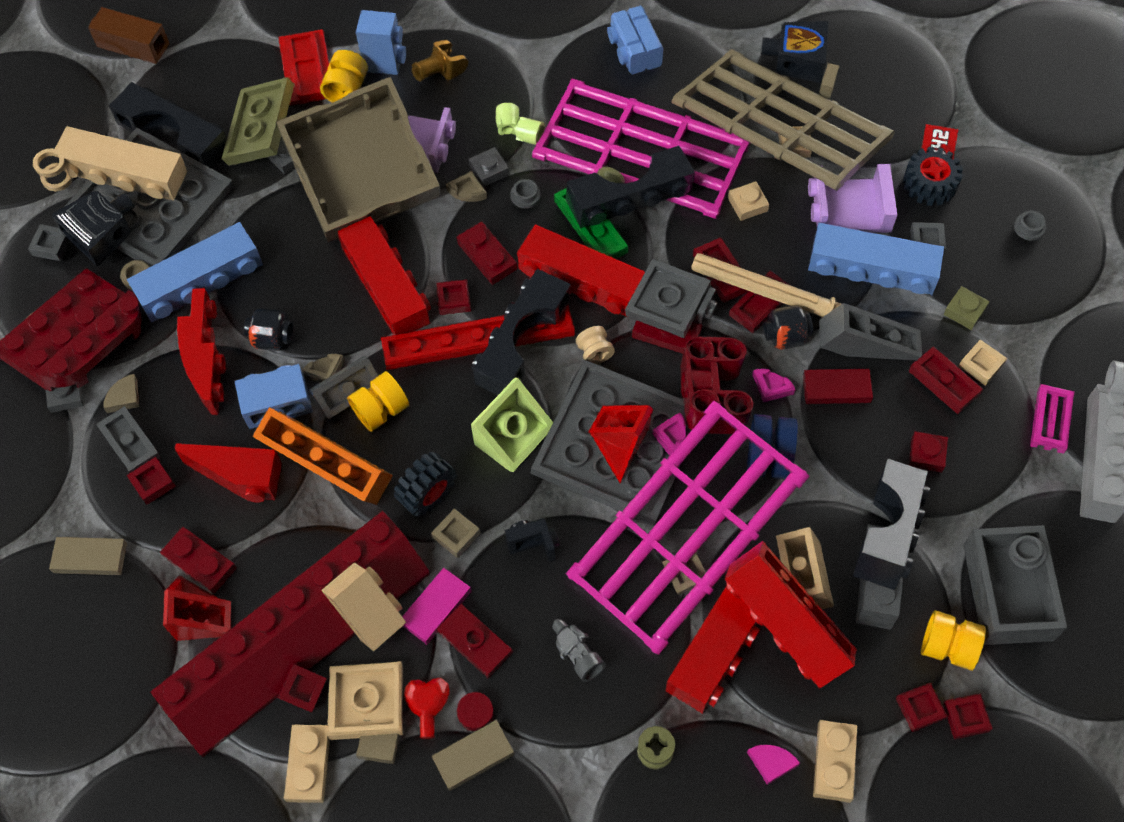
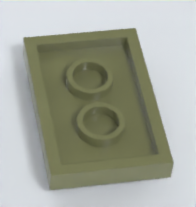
(254, 124)

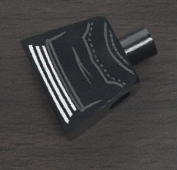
(95, 224)

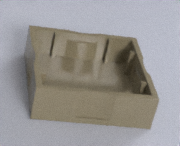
(359, 158)

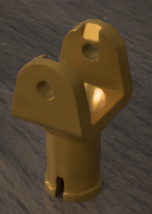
(440, 63)

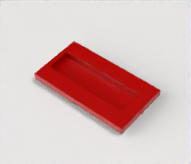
(305, 64)

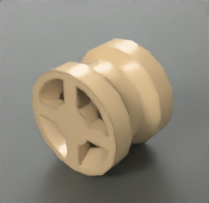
(595, 345)

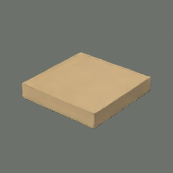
(365, 694)

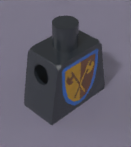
(799, 49)

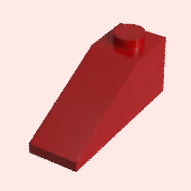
(244, 471)

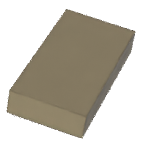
(88, 556)
(473, 755)

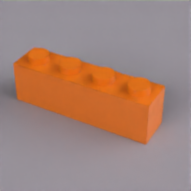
(322, 456)

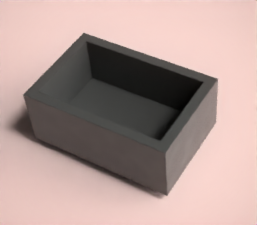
(1008, 600)

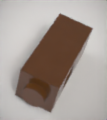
(129, 35)

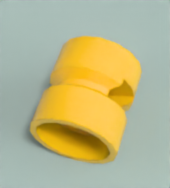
(344, 75)
(381, 399)
(958, 641)

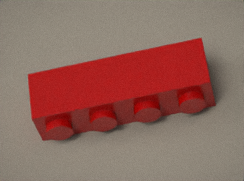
(591, 273)
(384, 277)
(790, 615)
(713, 653)

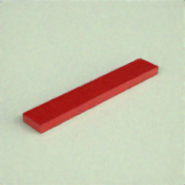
(462, 340)

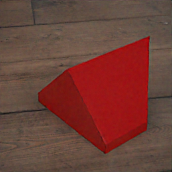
(619, 434)
(194, 612)

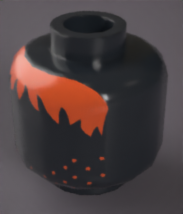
(788, 327)
(269, 329)

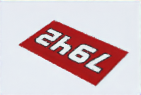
(940, 138)

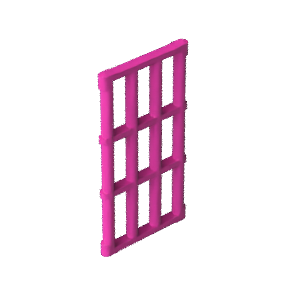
(623, 127)
(722, 510)

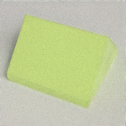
(511, 426)

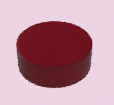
(474, 711)

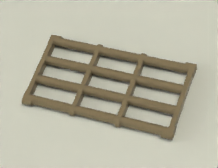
(795, 137)

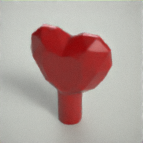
(426, 702)

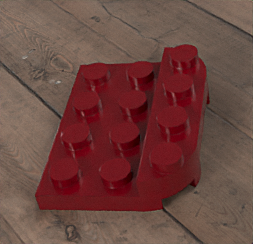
(72, 332)

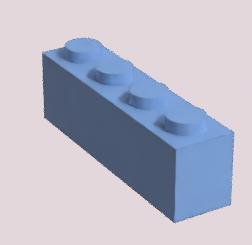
(876, 259)
(204, 265)

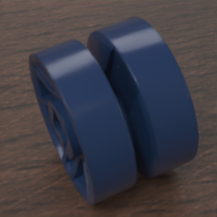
(781, 439)

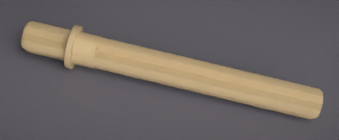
(763, 285)

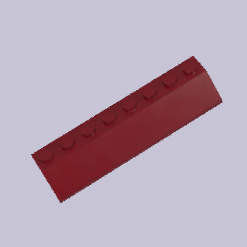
(295, 626)

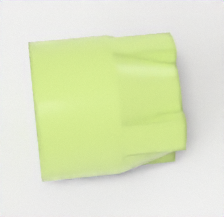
(507, 118)
(529, 130)

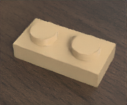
(835, 761)
(307, 764)

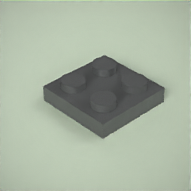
(668, 298)

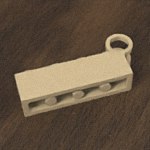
(113, 163)

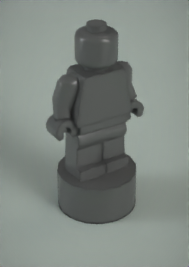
(572, 644)

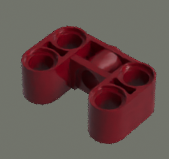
(702, 366)

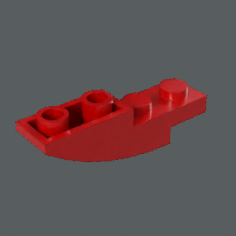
(199, 352)

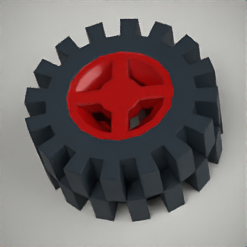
(943, 173)
(425, 484)

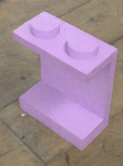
(434, 136)
(858, 204)

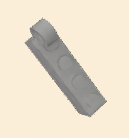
(1104, 449)

